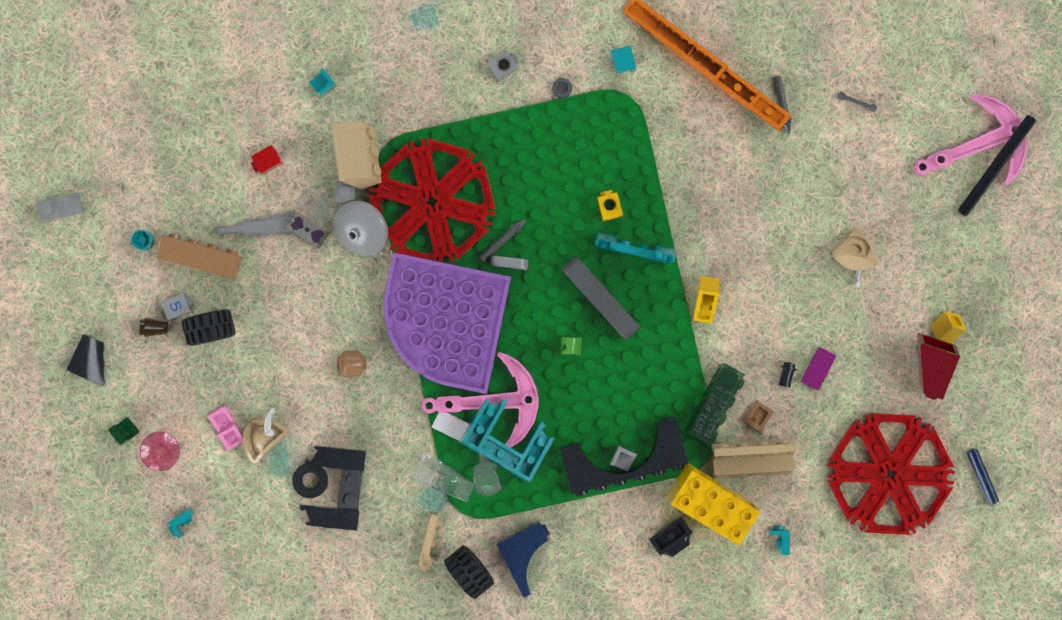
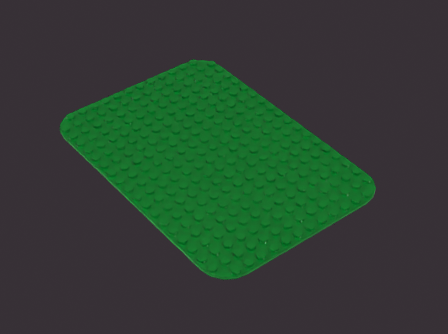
(550, 169)

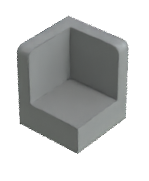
(623, 458)

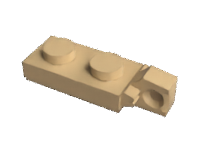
(428, 541)

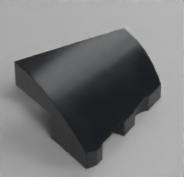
(89, 360)

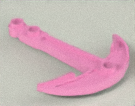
(1007, 119)
(525, 386)

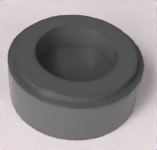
(562, 88)

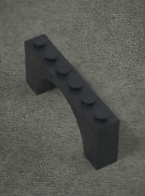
(666, 454)

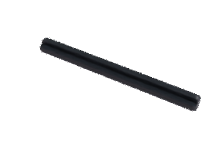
(997, 165)

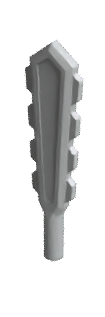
(262, 226)

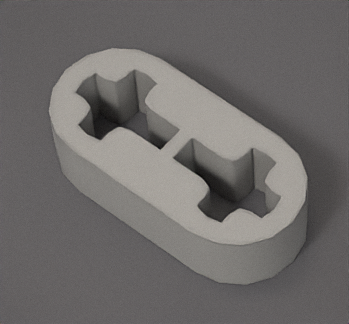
(507, 262)

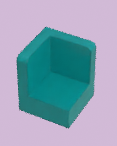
(623, 59)
(323, 83)

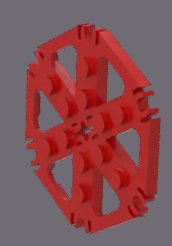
(446, 189)
(909, 474)

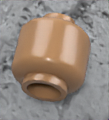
(351, 363)

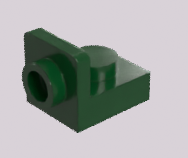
(124, 431)

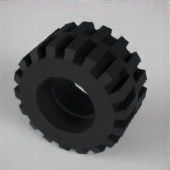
(208, 327)
(469, 572)

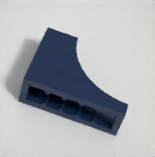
(518, 551)

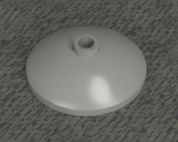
(366, 223)

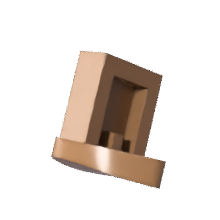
(758, 416)

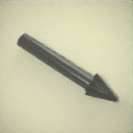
(782, 100)
(515, 228)

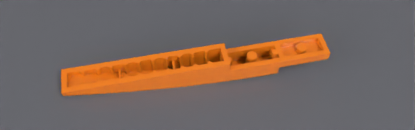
(706, 64)

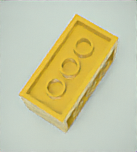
(713, 504)

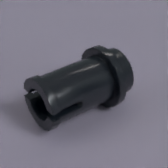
(787, 374)

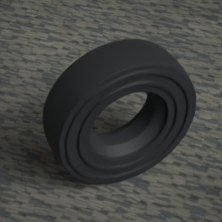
(301, 489)

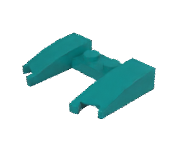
(660, 253)
(520, 464)

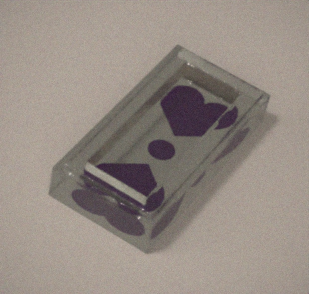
(307, 229)

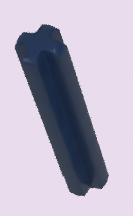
(983, 476)

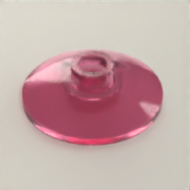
(150, 455)

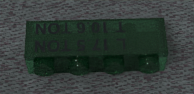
(714, 404)

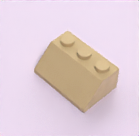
(356, 154)

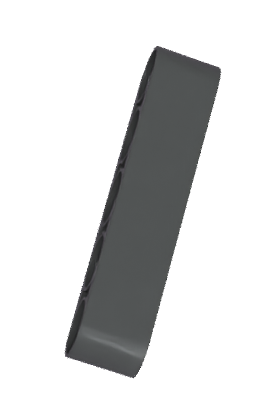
(600, 298)

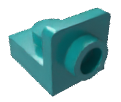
(182, 519)
(783, 542)

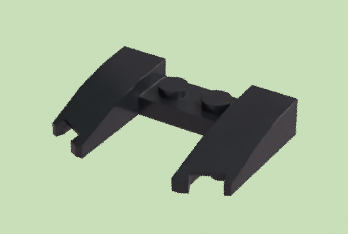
(347, 513)

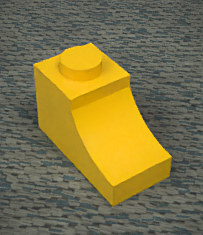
(706, 299)

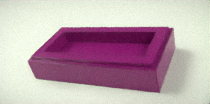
(818, 368)

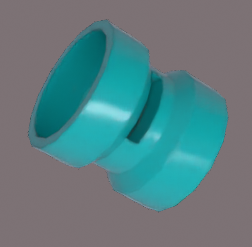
(138, 240)

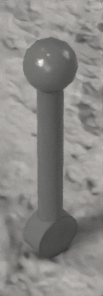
(872, 107)

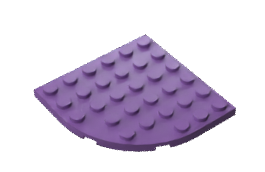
(445, 319)

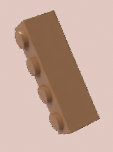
(199, 257)

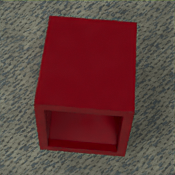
(936, 365)

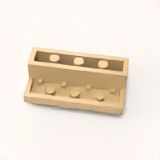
(752, 458)

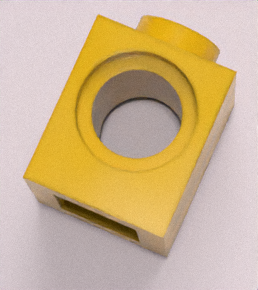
(606, 214)

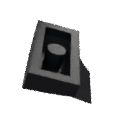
(672, 537)

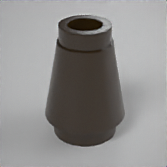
(152, 327)

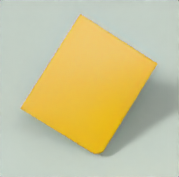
(948, 327)

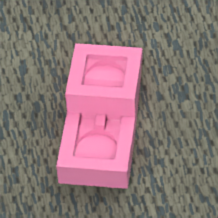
(226, 427)

